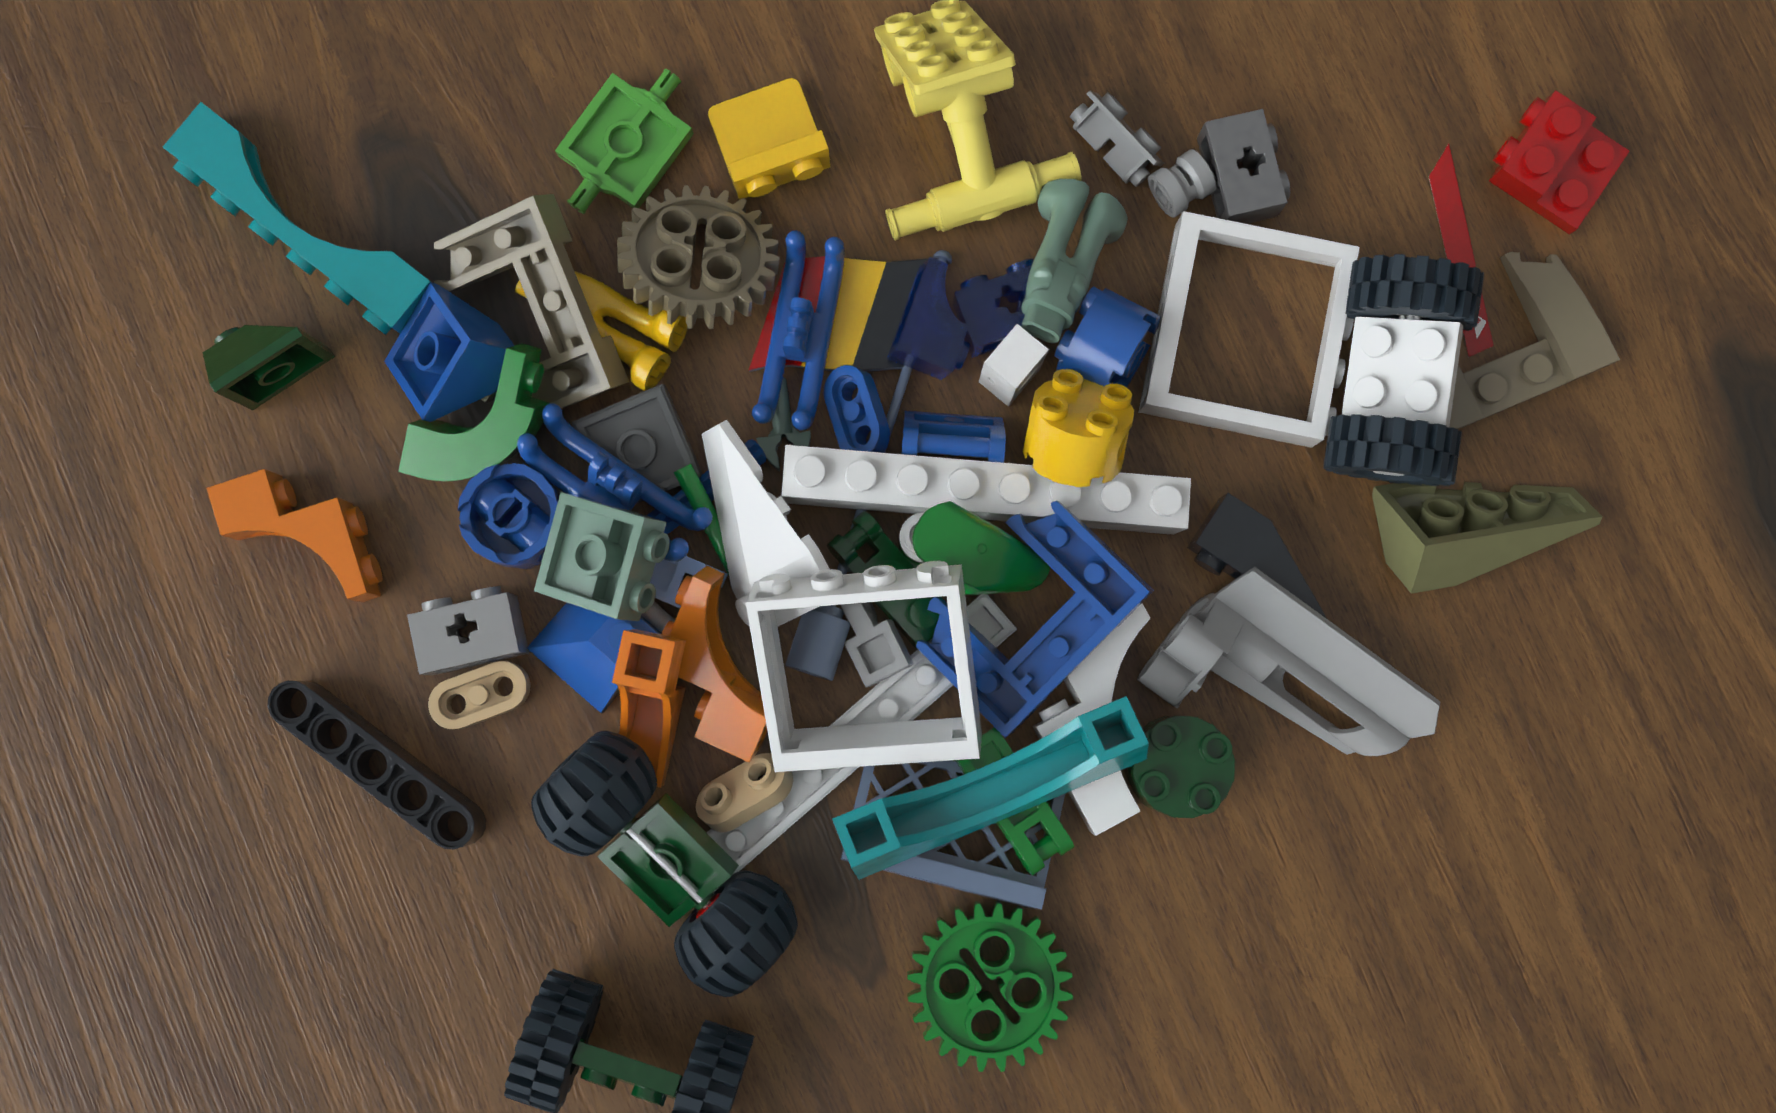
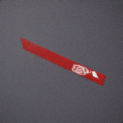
(1457, 239)

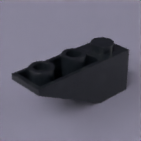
(1241, 538)

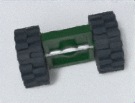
(557, 1046)

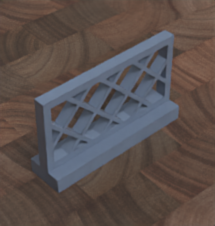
(956, 870)

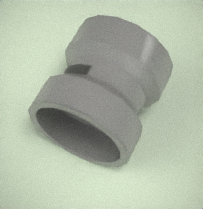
(1182, 183)

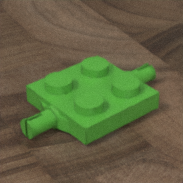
(624, 141)

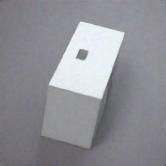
(1012, 365)

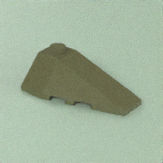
(1456, 535)

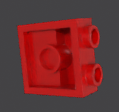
(1557, 161)

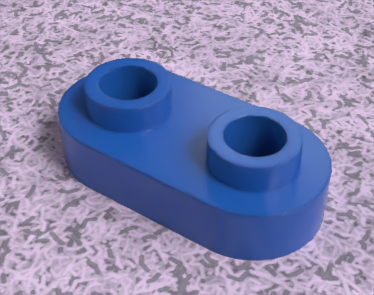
(857, 416)

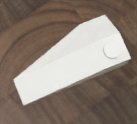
(754, 522)

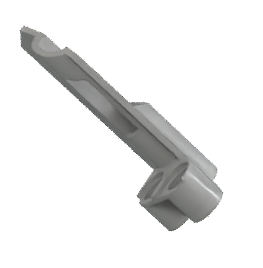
(1262, 630)

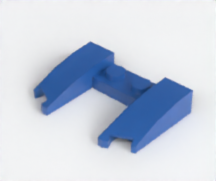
(1103, 600)

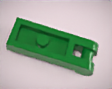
(1031, 855)

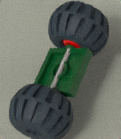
(666, 863)

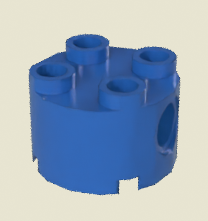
(1108, 339)
(508, 514)

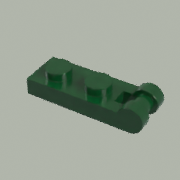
(907, 614)

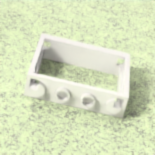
(1337, 327)
(874, 742)

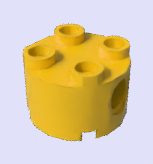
(1078, 429)

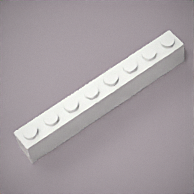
(982, 487)

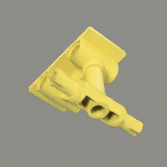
(950, 65)

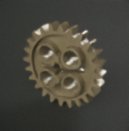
(660, 252)

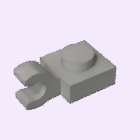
(876, 648)

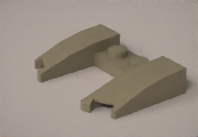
(533, 242)
(1568, 346)

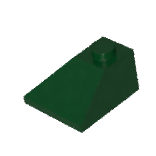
(261, 361)

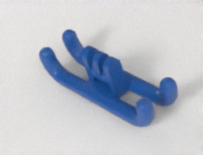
(800, 332)
(608, 479)

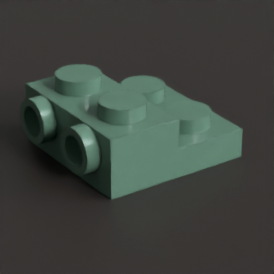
(602, 558)

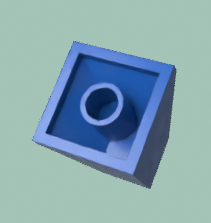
(447, 354)
(584, 651)

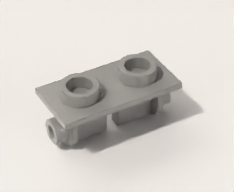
(1105, 122)

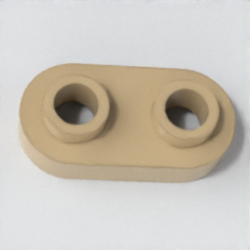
(480, 693)
(742, 793)

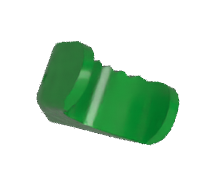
(988, 555)

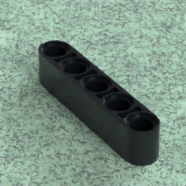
(353, 760)

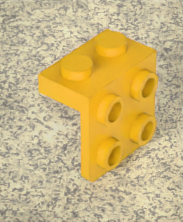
(769, 138)

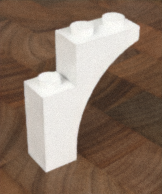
(1092, 686)

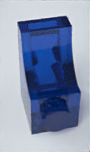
(928, 331)

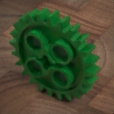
(953, 1012)

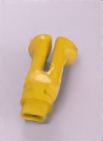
(645, 361)

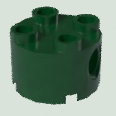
(1185, 767)

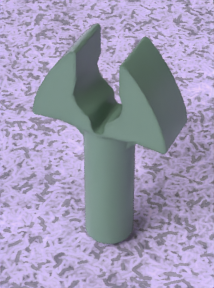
(782, 428)

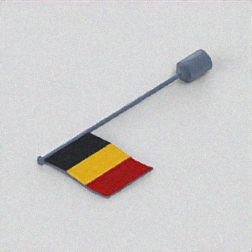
(861, 336)

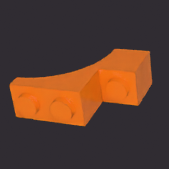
(333, 529)
(649, 693)
(731, 706)

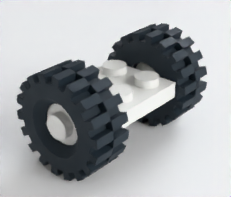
(1403, 369)

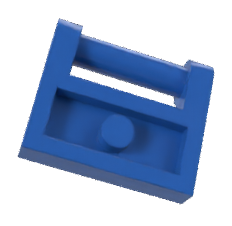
(954, 435)

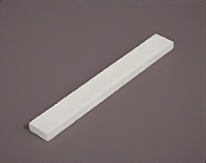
(891, 700)

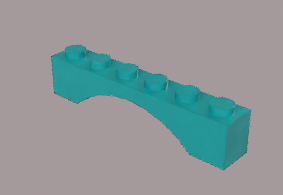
(230, 163)
(932, 816)

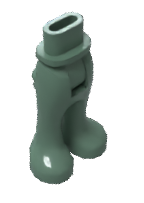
(1059, 282)

